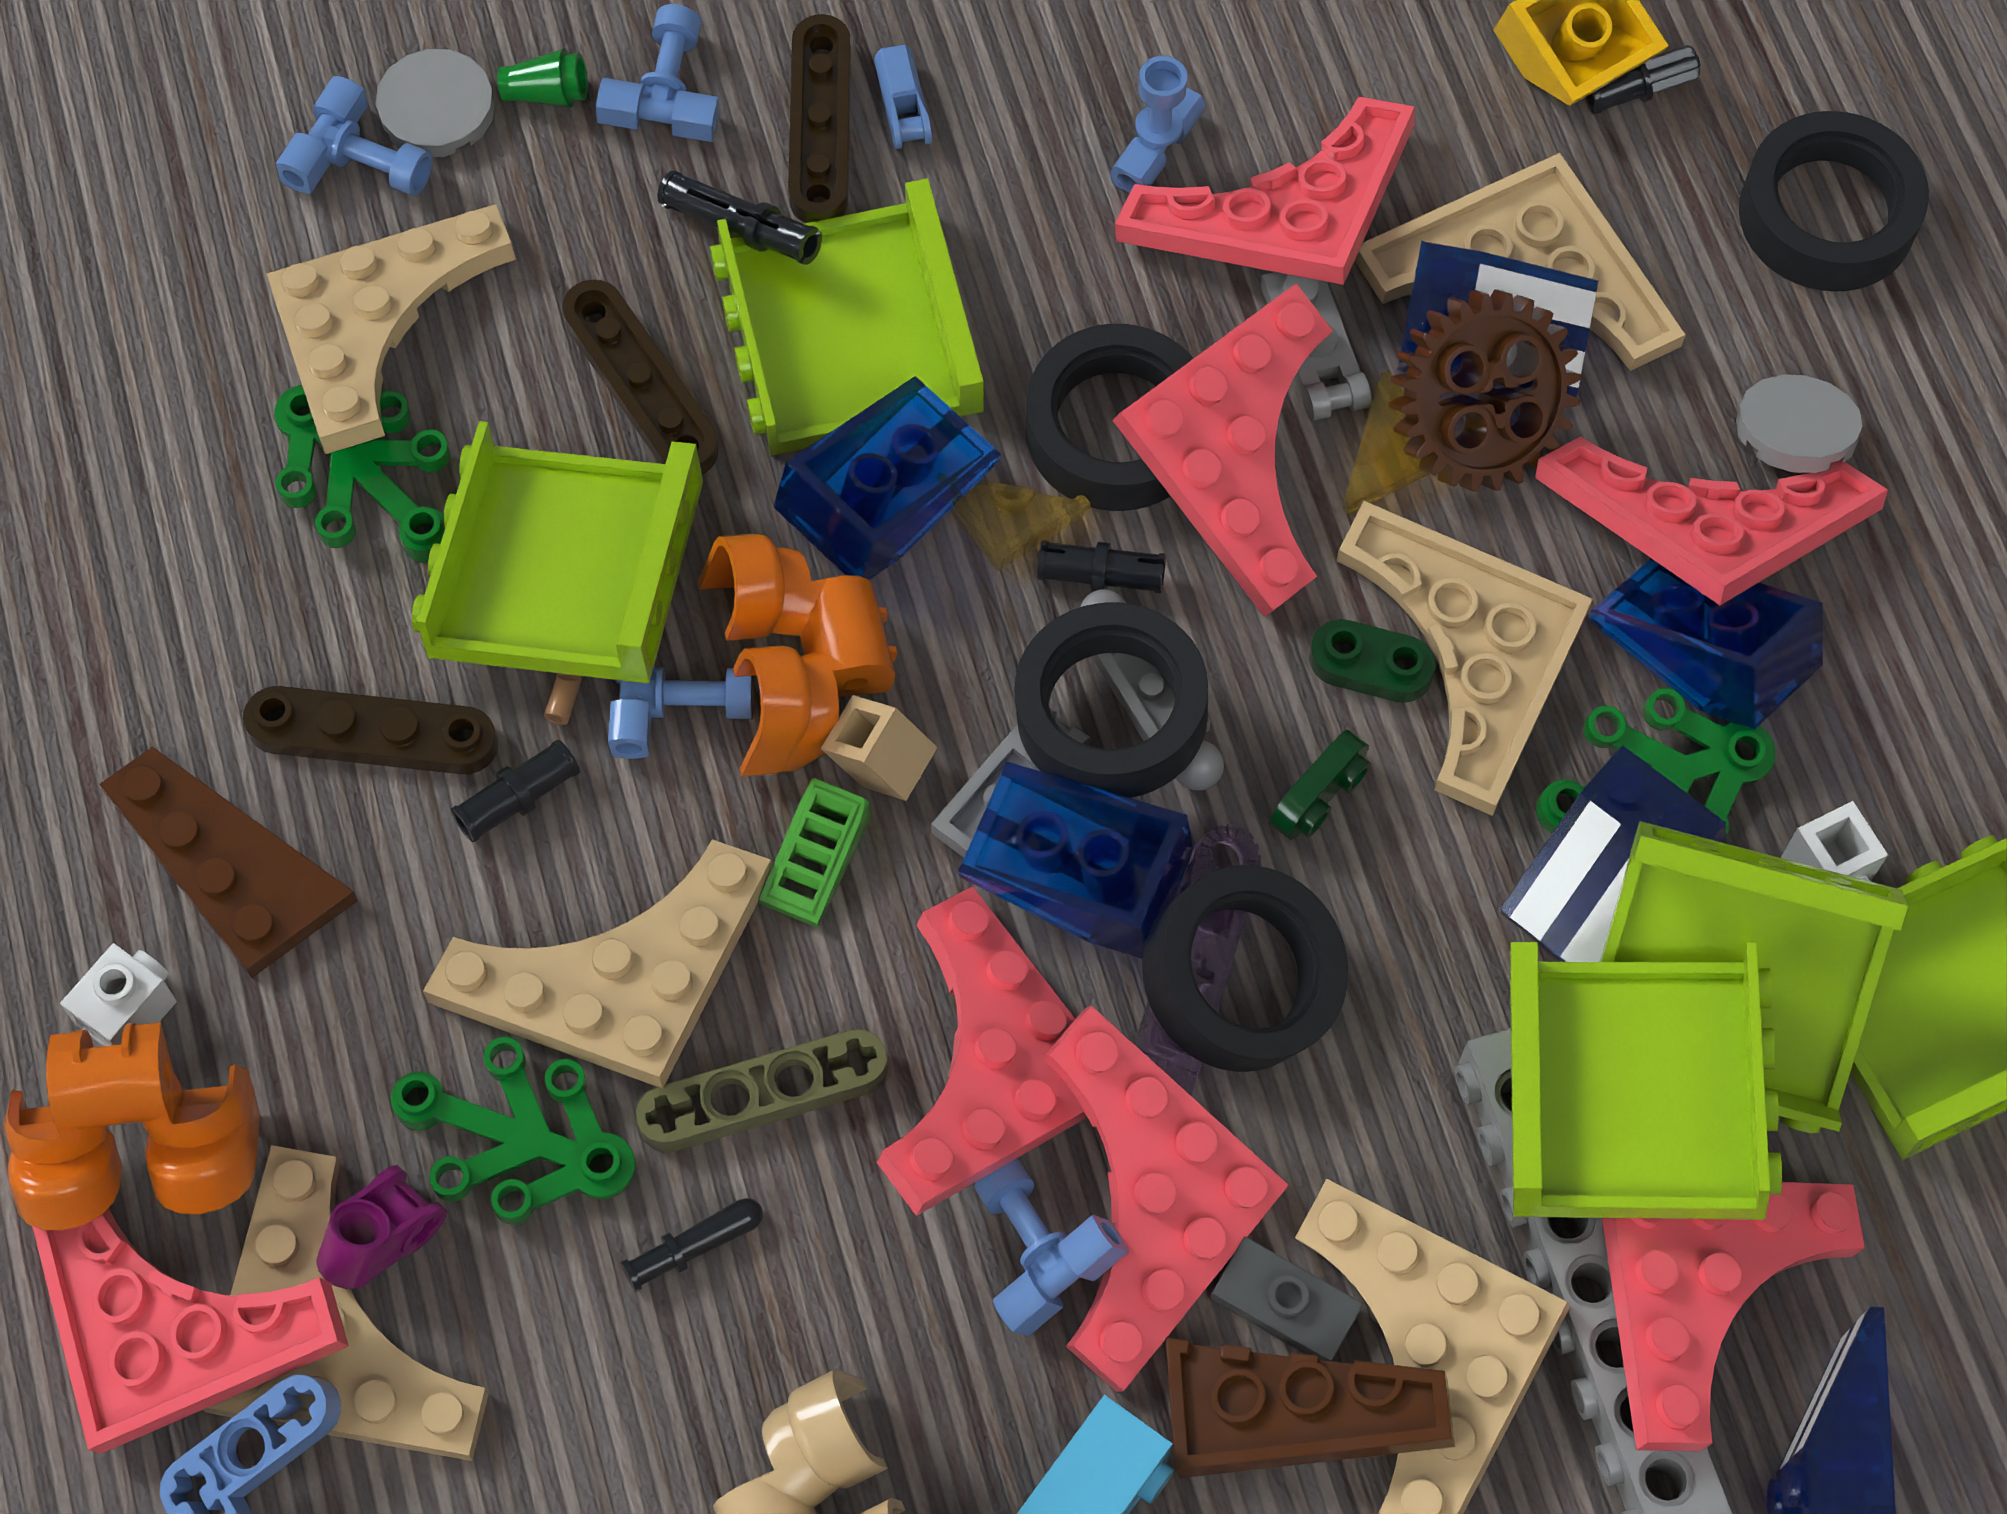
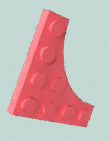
(1290, 218)
(1214, 438)
(1711, 529)
(998, 1086)
(1177, 1193)
(1686, 1282)
(161, 1349)

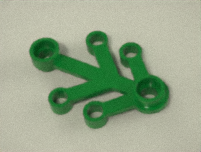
(361, 465)
(1680, 769)
(520, 1138)

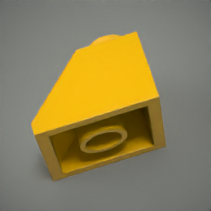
(1577, 44)

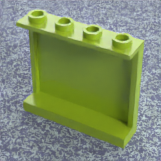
(849, 323)
(558, 560)
(1811, 927)
(1939, 1011)
(1641, 1088)

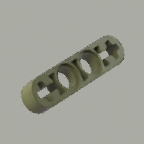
(759, 1079)

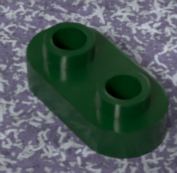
(1371, 664)
(1306, 803)

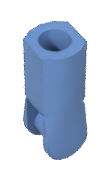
(902, 95)

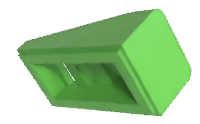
(837, 804)

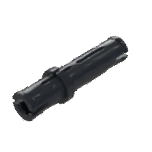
(759, 225)

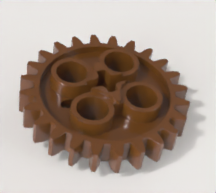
(1483, 336)

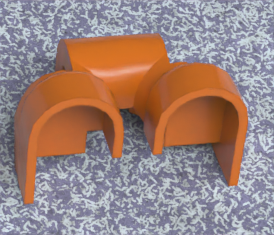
(838, 634)
(67, 1161)

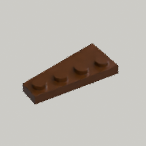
(230, 867)
(1278, 1411)

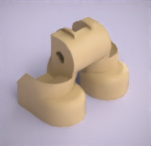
(810, 1453)

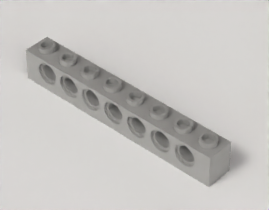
(1552, 1265)

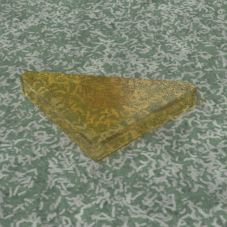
(1381, 461)
(1014, 519)

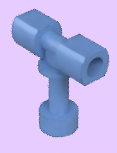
(660, 93)
(1165, 120)
(337, 140)
(642, 701)
(1050, 1259)

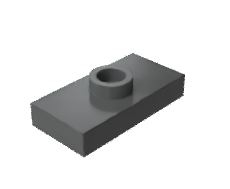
(1286, 1300)

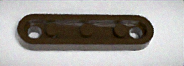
(819, 118)
(637, 372)
(370, 730)

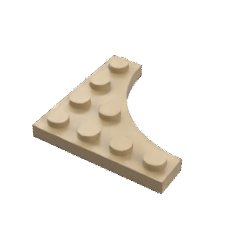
(1545, 221)
(362, 300)
(1493, 634)
(622, 993)
(1439, 1314)
(380, 1387)

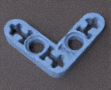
(217, 1458)

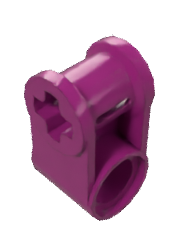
(376, 1230)

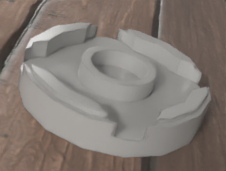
(435, 101)
(1799, 423)

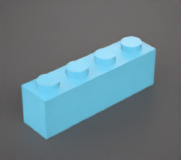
(1104, 1467)

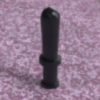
(708, 1234)

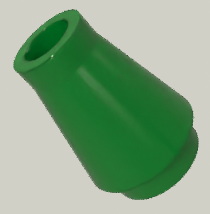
(547, 80)

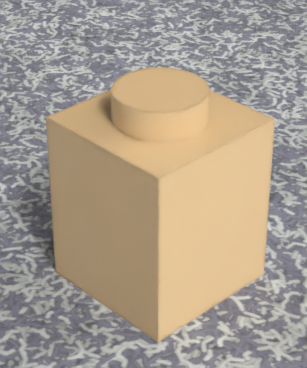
(879, 747)

